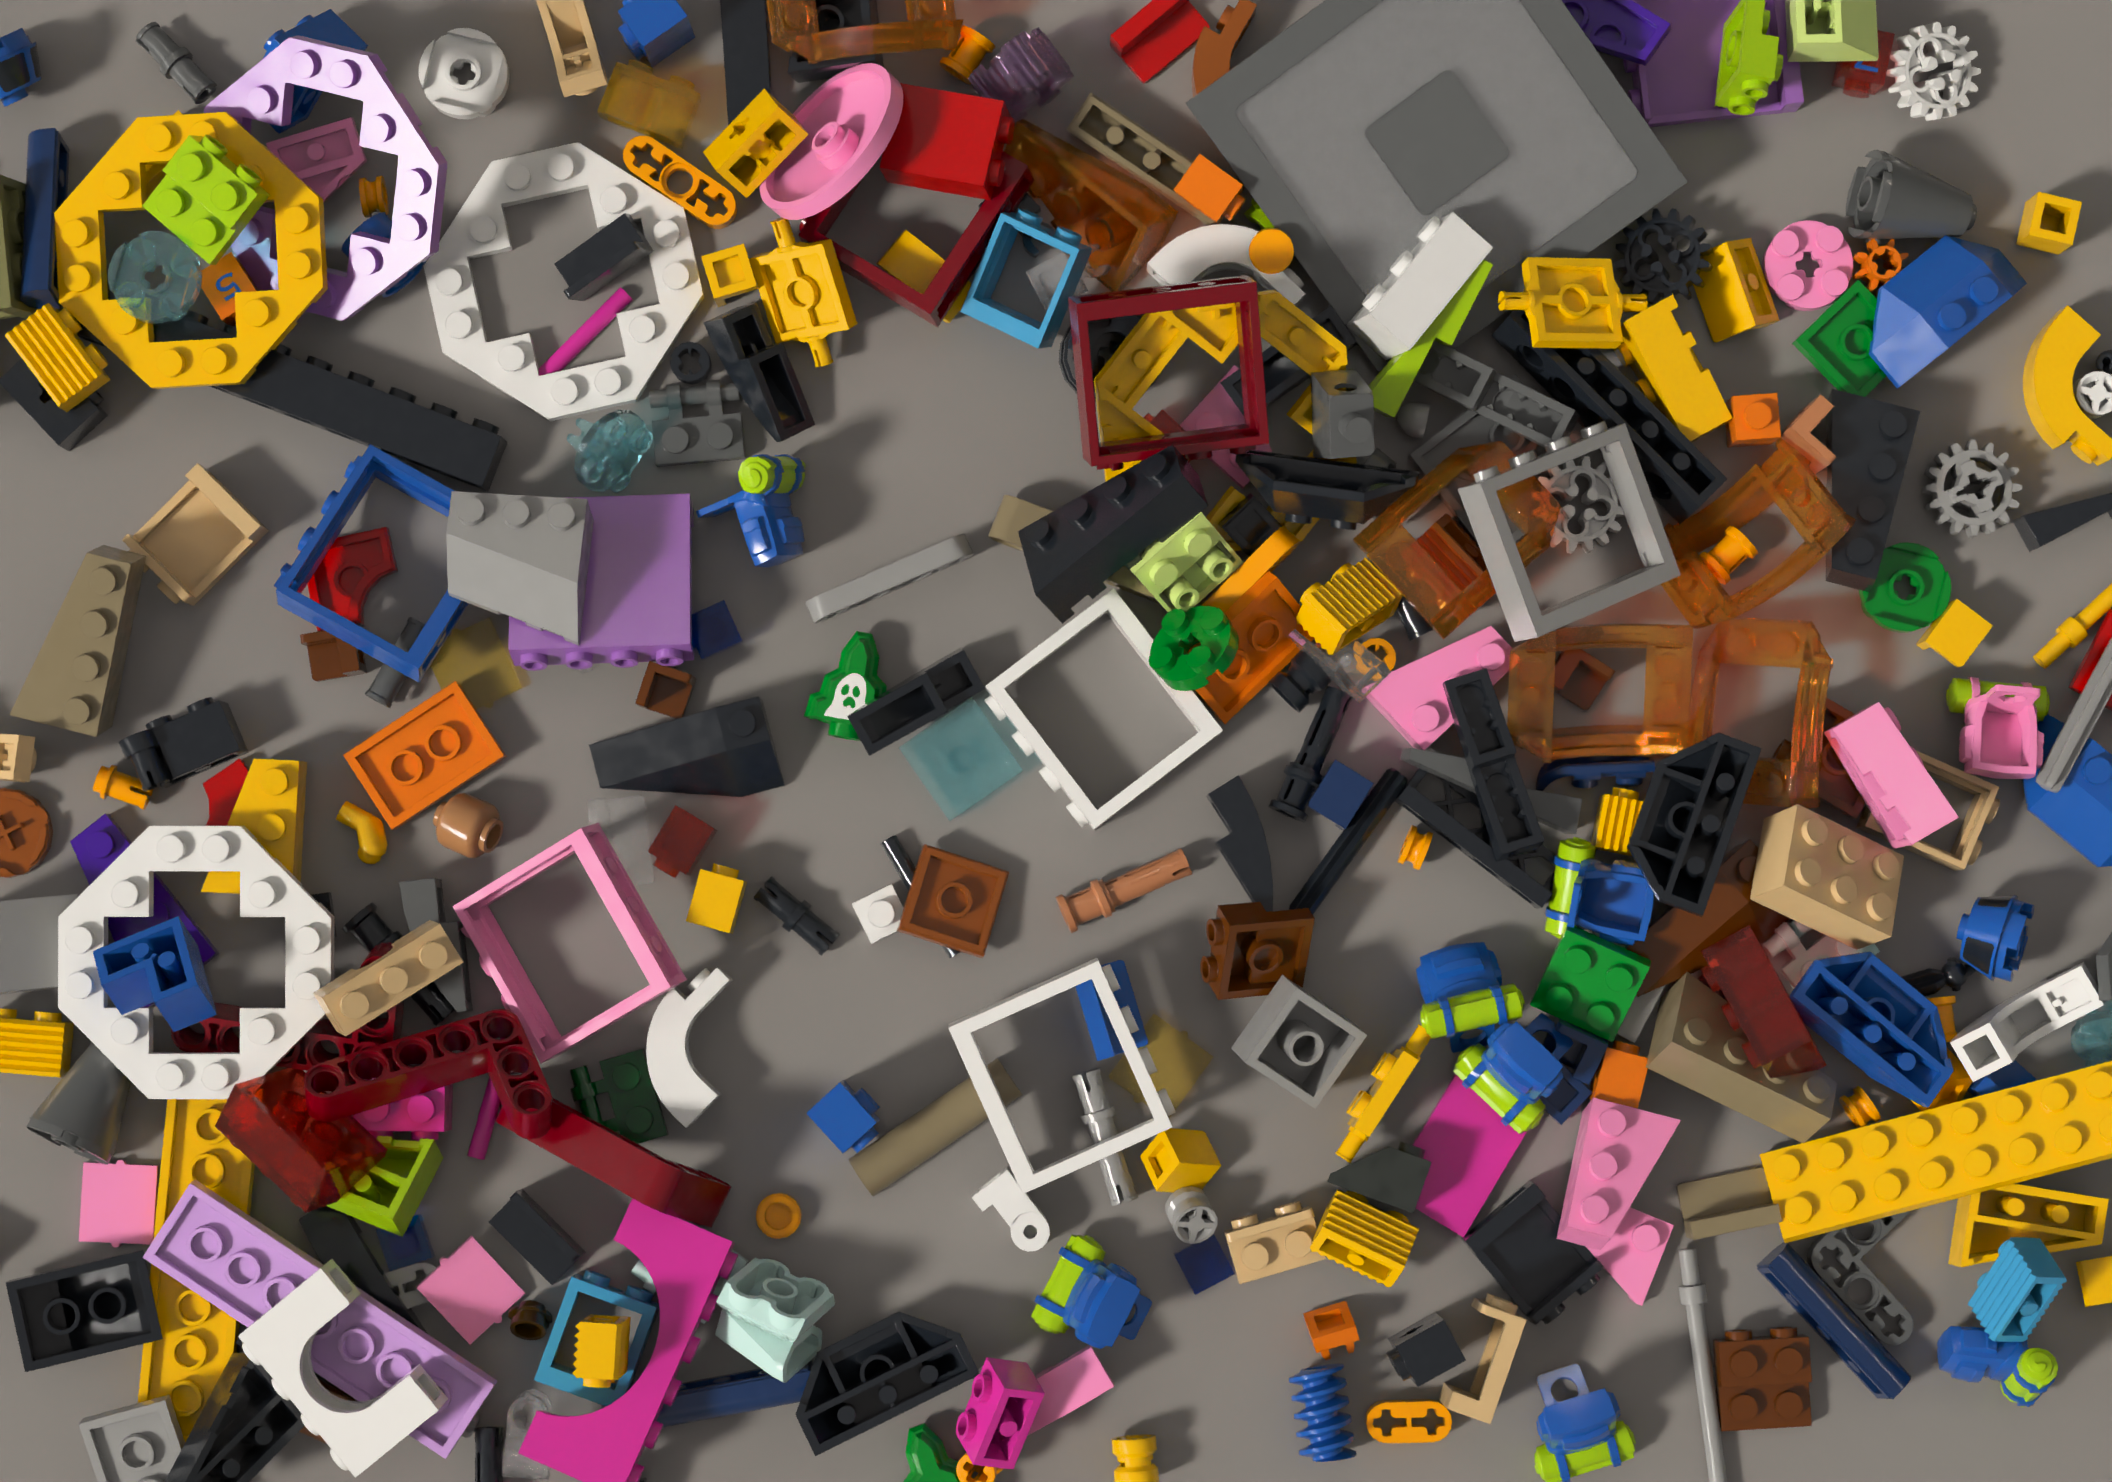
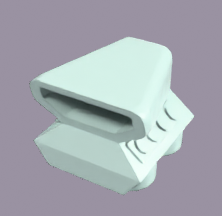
(772, 1316)

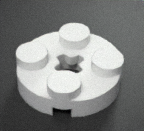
(450, 52)

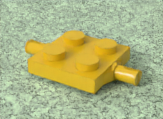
(803, 291)
(1572, 302)
(1370, 1106)

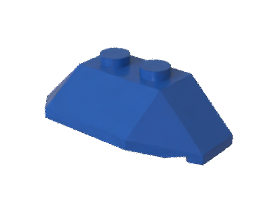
(1937, 304)
(2083, 805)
(1876, 1023)

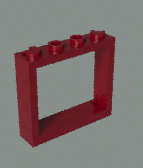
(957, 267)
(1195, 443)

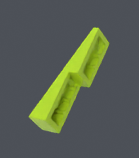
(1399, 373)

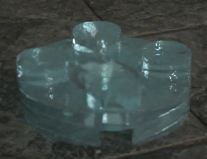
(143, 255)

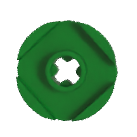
(1925, 574)
(1182, 631)

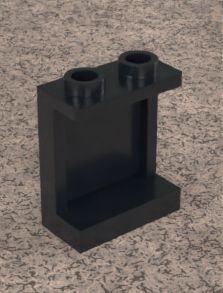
(1527, 1260)

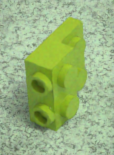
(1747, 58)
(206, 197)

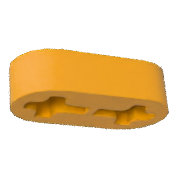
(1409, 1432)

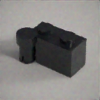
(184, 746)

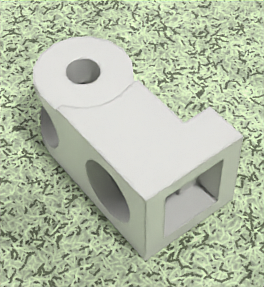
(1026, 1221)

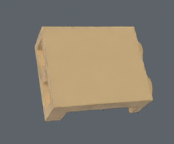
(196, 537)
(1494, 1363)

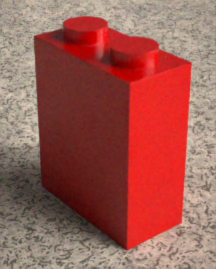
(948, 142)

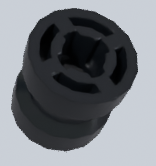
(1302, 678)

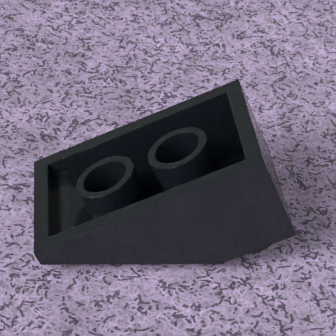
(83, 1310)

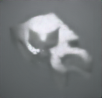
(1048, 274)

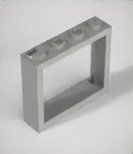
(1503, 557)

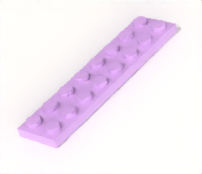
(360, 1350)

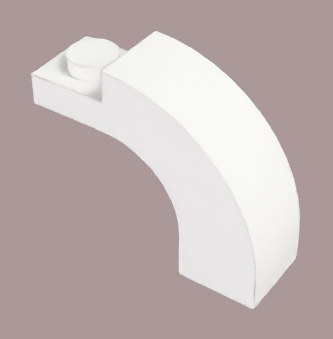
(1214, 250)
(2025, 1018)
(667, 1048)

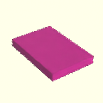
(1467, 1156)

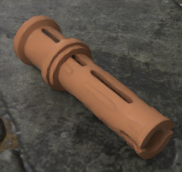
(1104, 896)

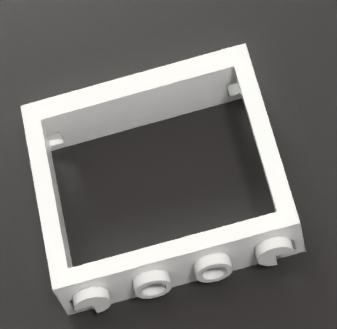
(1030, 741)
(1124, 1026)

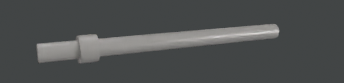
(1694, 1295)

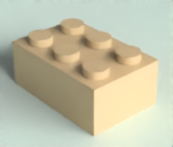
(1827, 877)

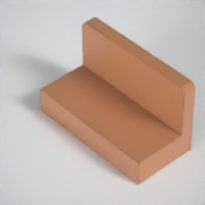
(1798, 434)

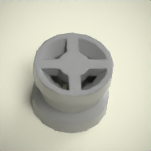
(1201, 1217)

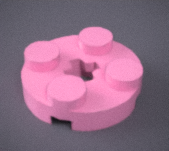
(1791, 284)

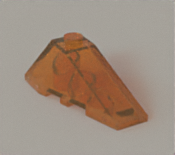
(1094, 202)

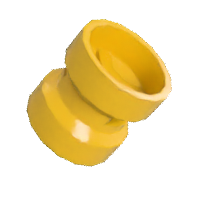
(1135, 1458)

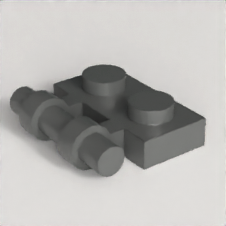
(697, 438)

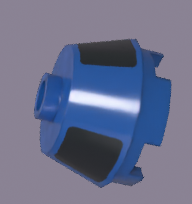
(17, 66)
(1995, 935)

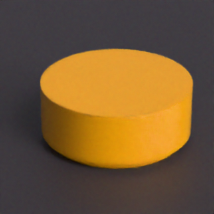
(1271, 250)
(778, 1215)

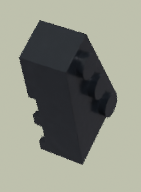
(237, 1428)

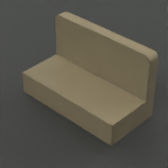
(1726, 1203)

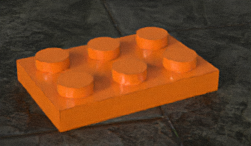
(1262, 622)
(424, 755)

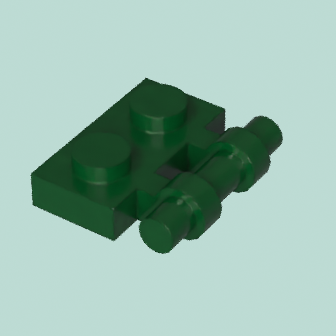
(631, 1096)

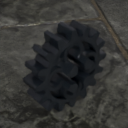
(1670, 232)

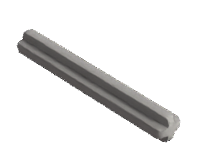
(2078, 725)

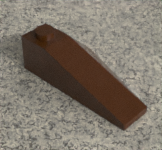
(1679, 936)

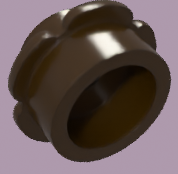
(529, 1320)

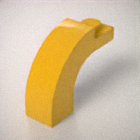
(2050, 387)

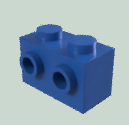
(654, 28)
(846, 1117)

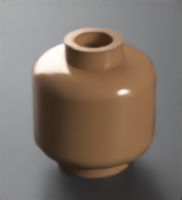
(468, 825)

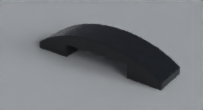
(339, 1238)

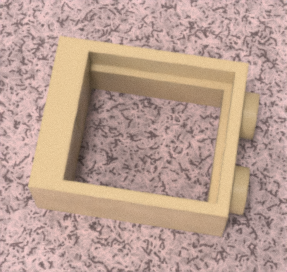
(1981, 811)

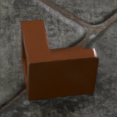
(332, 657)
(1580, 677)
(665, 690)

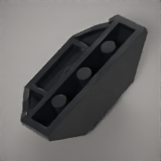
(1324, 487)
(1691, 819)
(879, 1377)

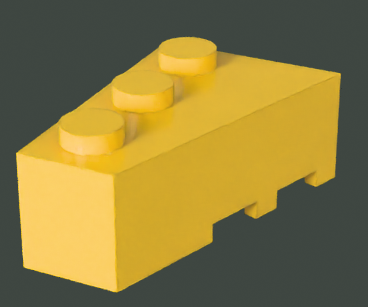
(1671, 371)
(273, 811)
(2019, 1210)

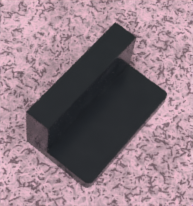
(603, 258)
(537, 1236)

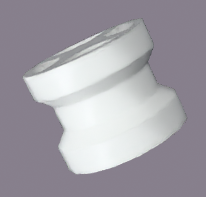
(2098, 388)

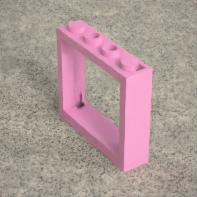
(623, 905)

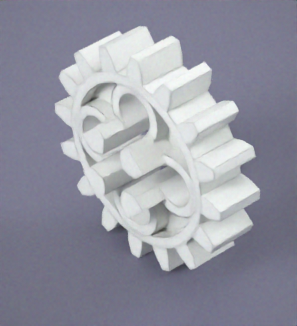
(1924, 94)
(1600, 489)

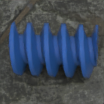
(1323, 1413)

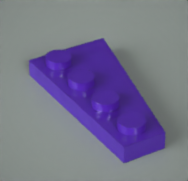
(1620, 27)
(96, 850)

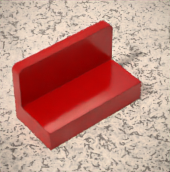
(1157, 36)

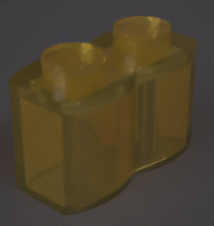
(650, 103)

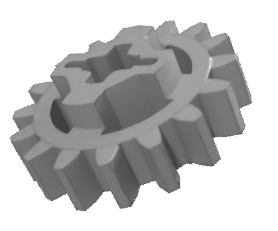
(1966, 472)

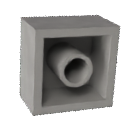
(1298, 1041)

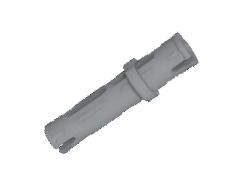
(1102, 1126)

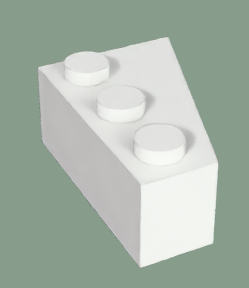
(1419, 286)

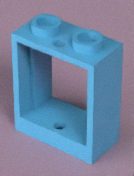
(979, 302)
(597, 1286)

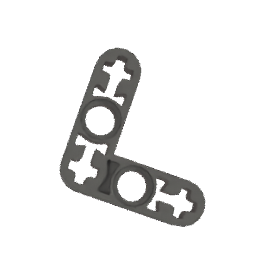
(1851, 1251)

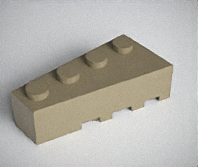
(86, 648)
(1705, 1054)

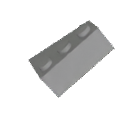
(521, 557)

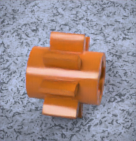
(1868, 267)

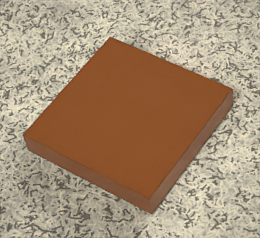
(953, 901)

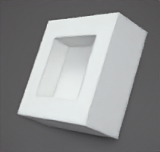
(879, 913)

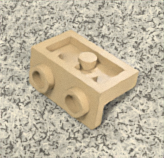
(1272, 1243)

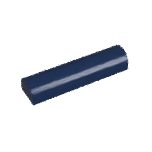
(44, 194)
(1834, 1322)
(732, 1395)

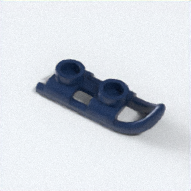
(1587, 770)

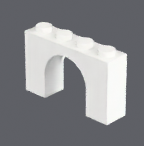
(352, 1429)

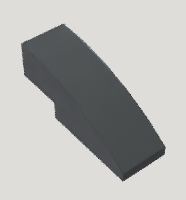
(425, 902)

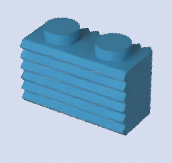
(2016, 1289)

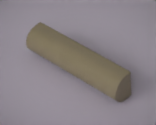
(1133, 149)
(928, 1131)

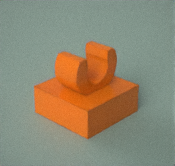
(1331, 1328)

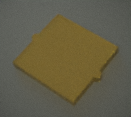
(478, 663)
(1175, 1058)

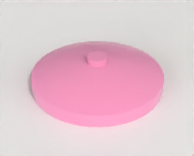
(848, 131)

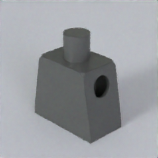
(1341, 418)

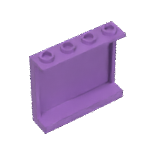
(1683, 72)
(634, 590)

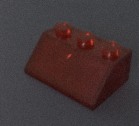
(1760, 1006)
(301, 1155)

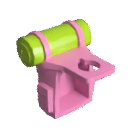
(2000, 726)

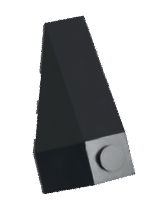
(703, 753)

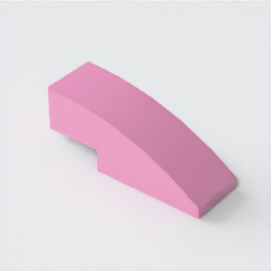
(1070, 1386)

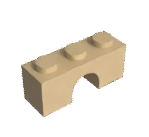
(401, 972)

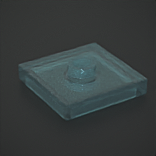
(960, 759)

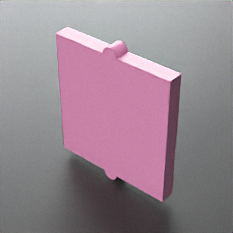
(118, 1203)
(470, 1290)

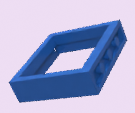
(318, 541)

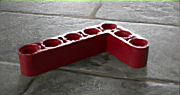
(309, 1051)
(437, 1069)
(630, 1167)

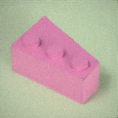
(1415, 696)
(1890, 776)
(1609, 1167)

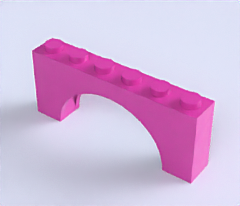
(685, 1272)

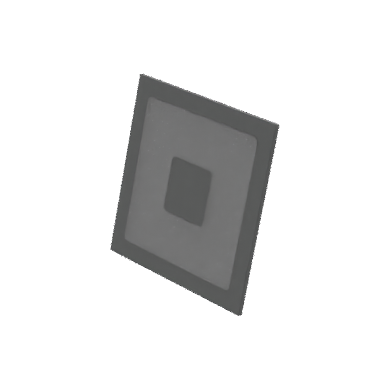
(1429, 109)

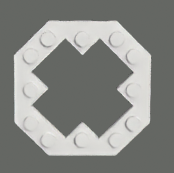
(483, 231)
(128, 891)

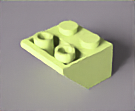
(1831, 30)
(1186, 565)

